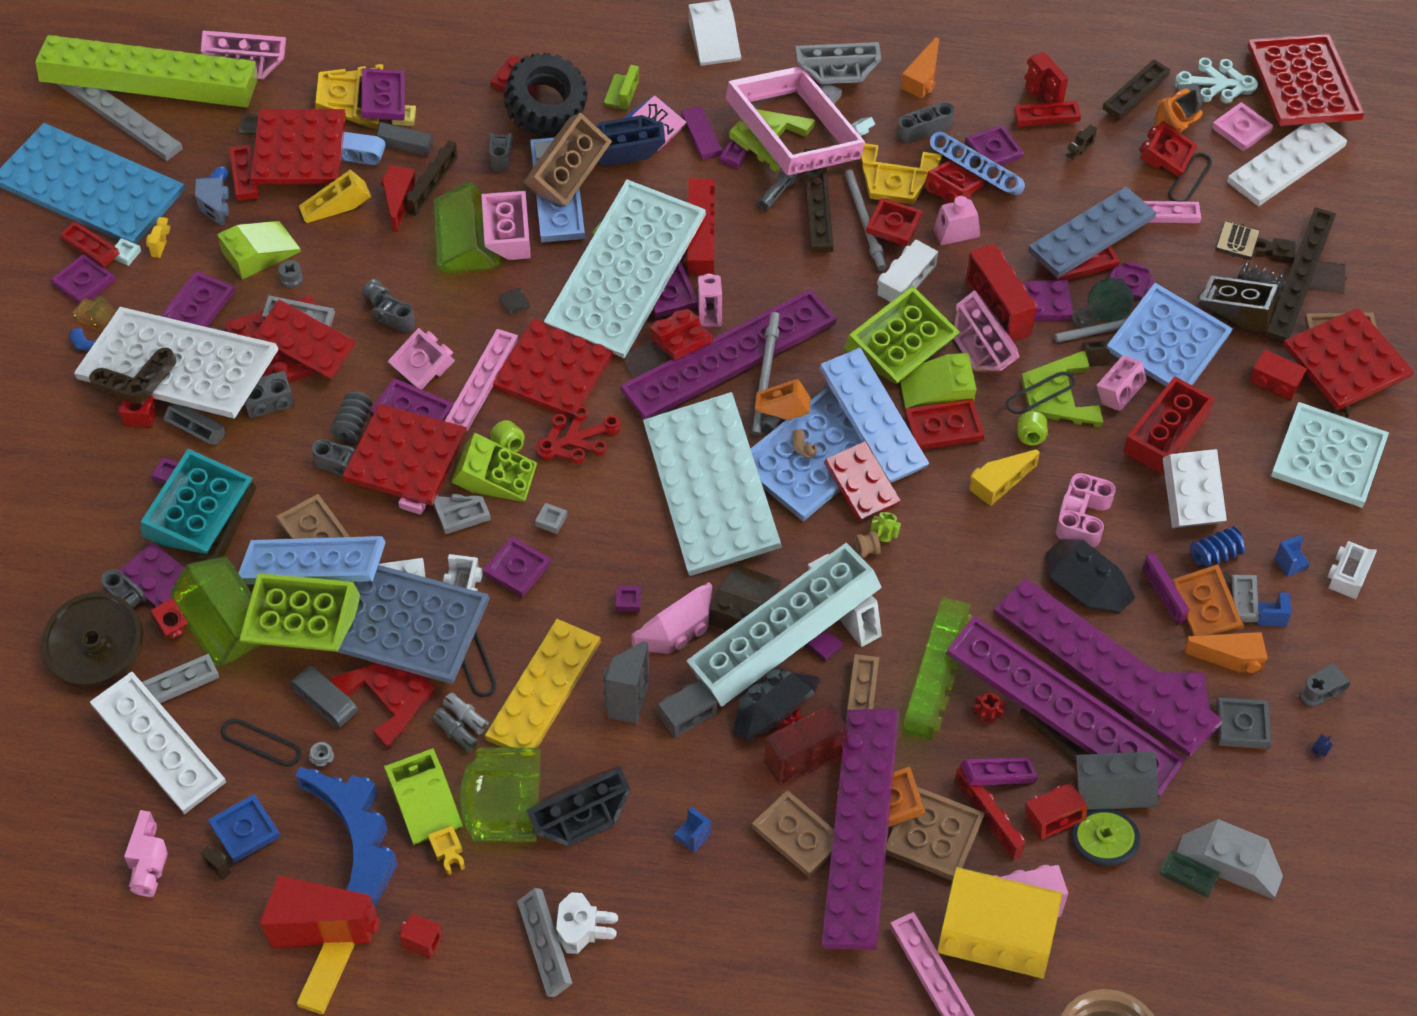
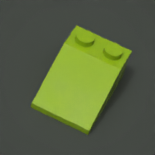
(256, 246)
(939, 381)

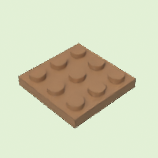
(938, 838)

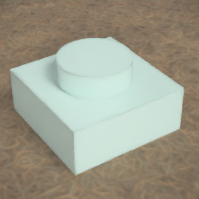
(862, 125)

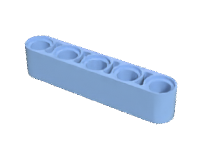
(362, 148)
(970, 156)

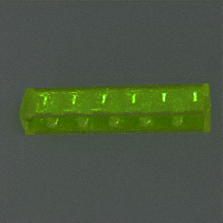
(936, 670)

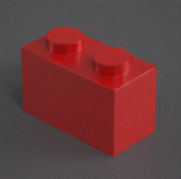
(1278, 375)
(1055, 811)

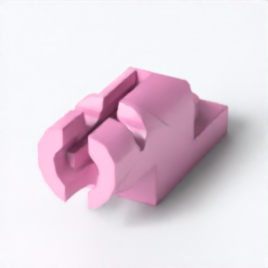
(145, 856)

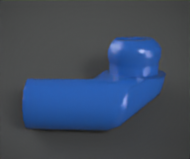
(79, 341)

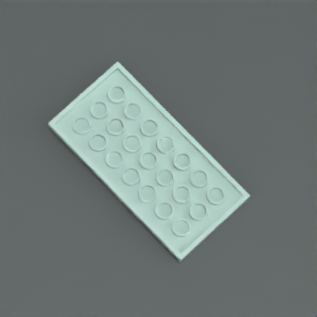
(625, 267)
(711, 484)

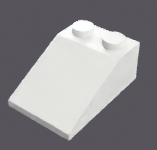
(714, 32)

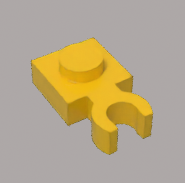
(157, 239)
(447, 846)

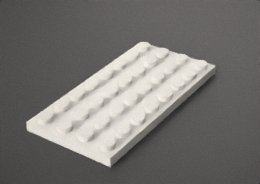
(211, 368)

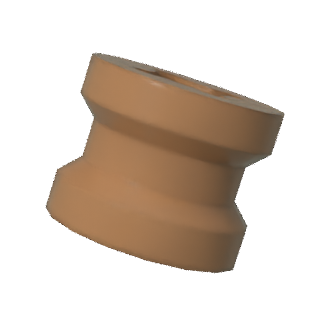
(867, 544)

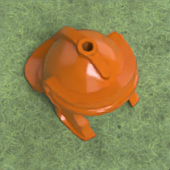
(1172, 113)

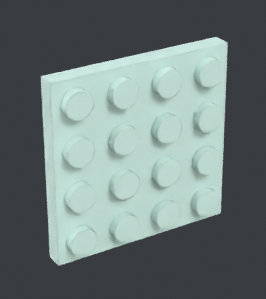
(1330, 454)

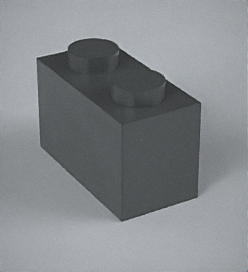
(687, 708)

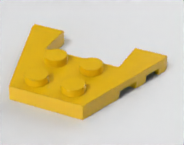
(340, 91)
(894, 181)

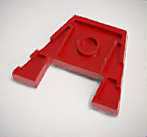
(396, 689)

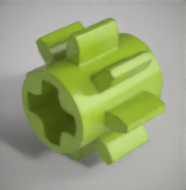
(885, 526)

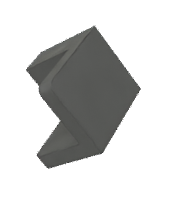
(1190, 102)

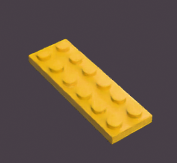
(543, 687)

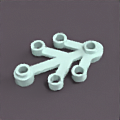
(1243, 84)

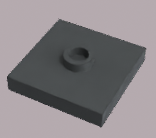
(1244, 723)

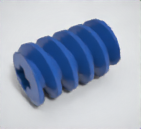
(1217, 547)

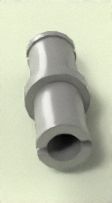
(465, 713)

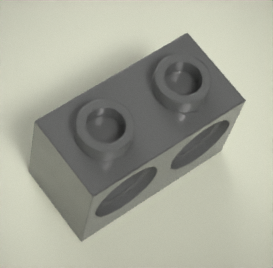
(269, 395)

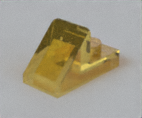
(94, 314)

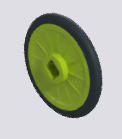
(1116, 848)

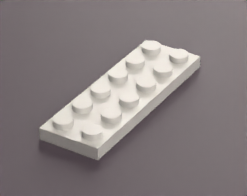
(1286, 162)
(158, 742)

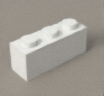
(907, 271)

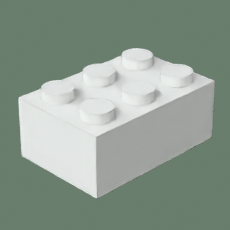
(1194, 488)

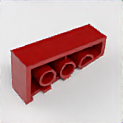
(701, 248)

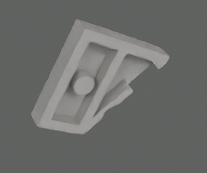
(460, 512)

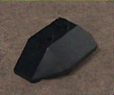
(1088, 576)
(772, 701)
(581, 808)

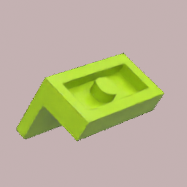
(622, 89)

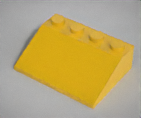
(1000, 922)

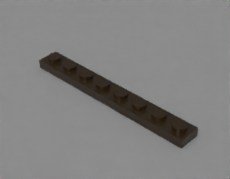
(1300, 275)

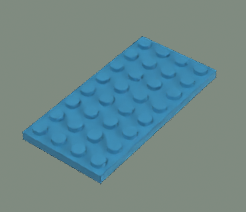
(89, 184)

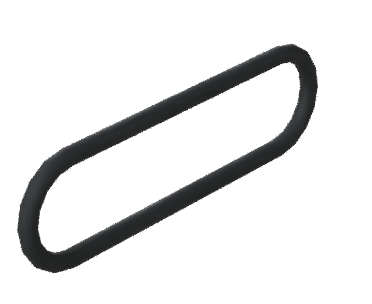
(1197, 183)
(1036, 385)
(488, 667)
(258, 751)

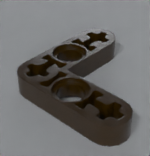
(137, 388)

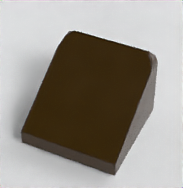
(1096, 353)

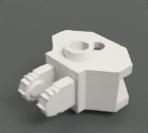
(579, 921)

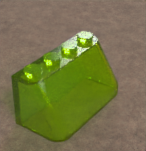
(461, 231)
(215, 607)

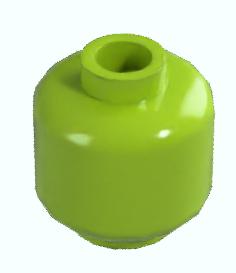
(1032, 428)
(508, 435)

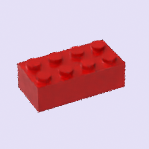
(1001, 291)
(1168, 424)

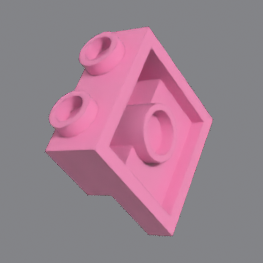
(421, 358)

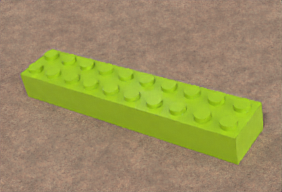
(146, 71)

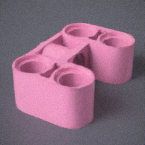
(1083, 493)

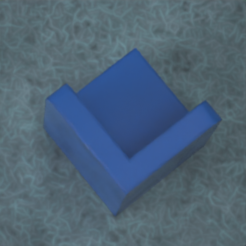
(1291, 557)
(1275, 613)
(694, 830)

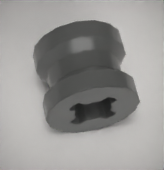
(290, 274)
(374, 292)

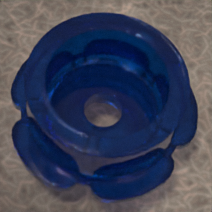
(1322, 746)

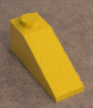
(337, 197)
(1001, 475)

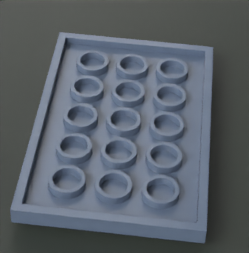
(414, 623)

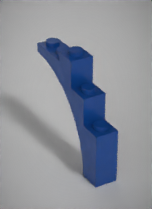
(352, 802)

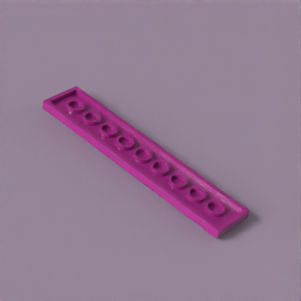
(726, 356)
(1108, 667)
(1055, 698)
(861, 830)

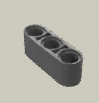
(925, 122)
(324, 696)

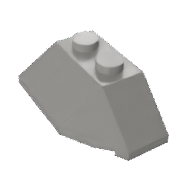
(839, 61)
(1236, 854)

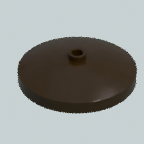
(92, 639)

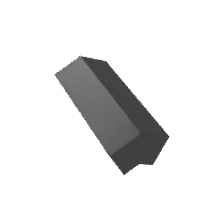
(405, 139)
(195, 423)

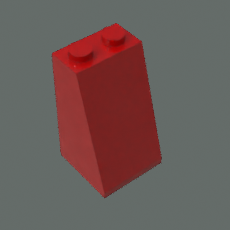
(317, 914)

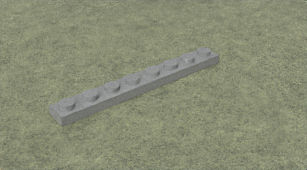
(127, 120)

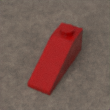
(397, 184)

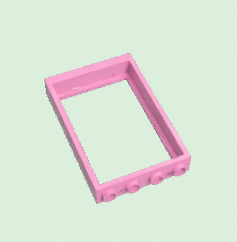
(782, 82)

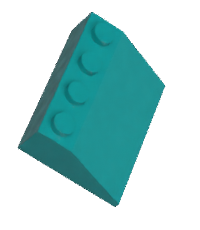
(194, 504)

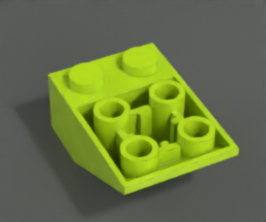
(493, 470)
(422, 795)

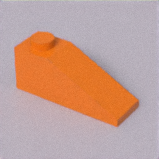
(919, 76)
(1233, 651)

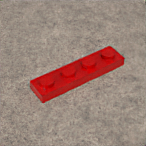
(994, 818)

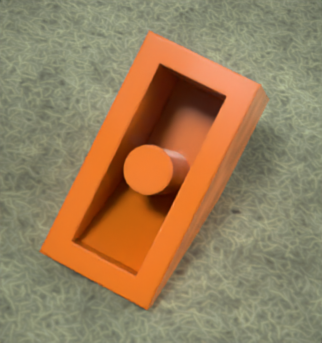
(784, 400)

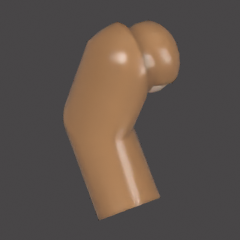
(799, 445)

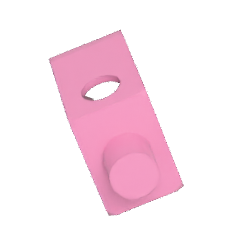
(957, 222)
(710, 292)

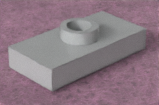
(1245, 596)

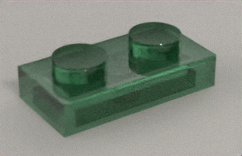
(1189, 873)

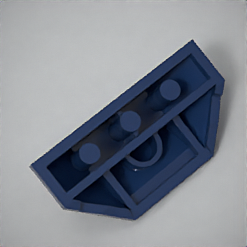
(631, 138)

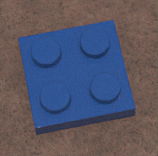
(244, 828)

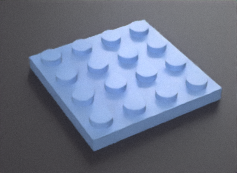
(1169, 337)

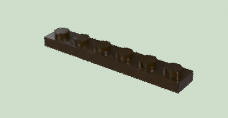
(819, 209)

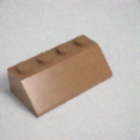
(567, 160)

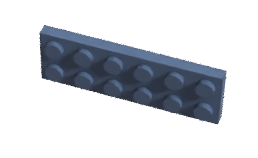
(1091, 232)

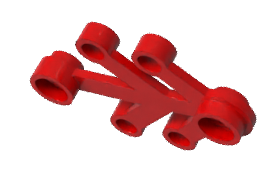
(576, 438)

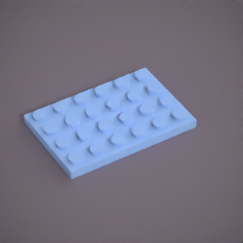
(801, 482)

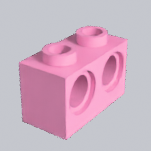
(1121, 383)

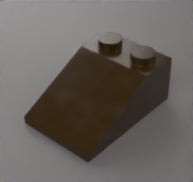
(1241, 301)
(741, 595)

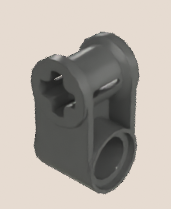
(500, 151)
(394, 314)
(335, 458)
(124, 587)
(1324, 685)

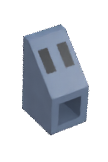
(211, 197)

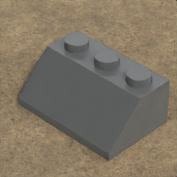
(627, 683)
(1118, 780)

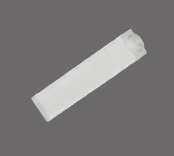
(863, 620)

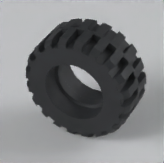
(546, 71)

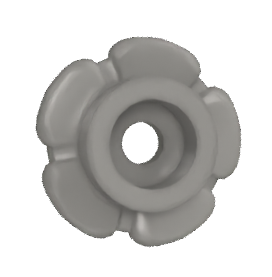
(321, 748)

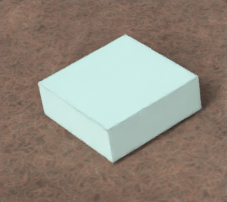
(127, 250)

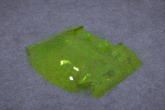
(498, 792)

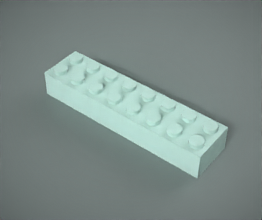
(784, 624)

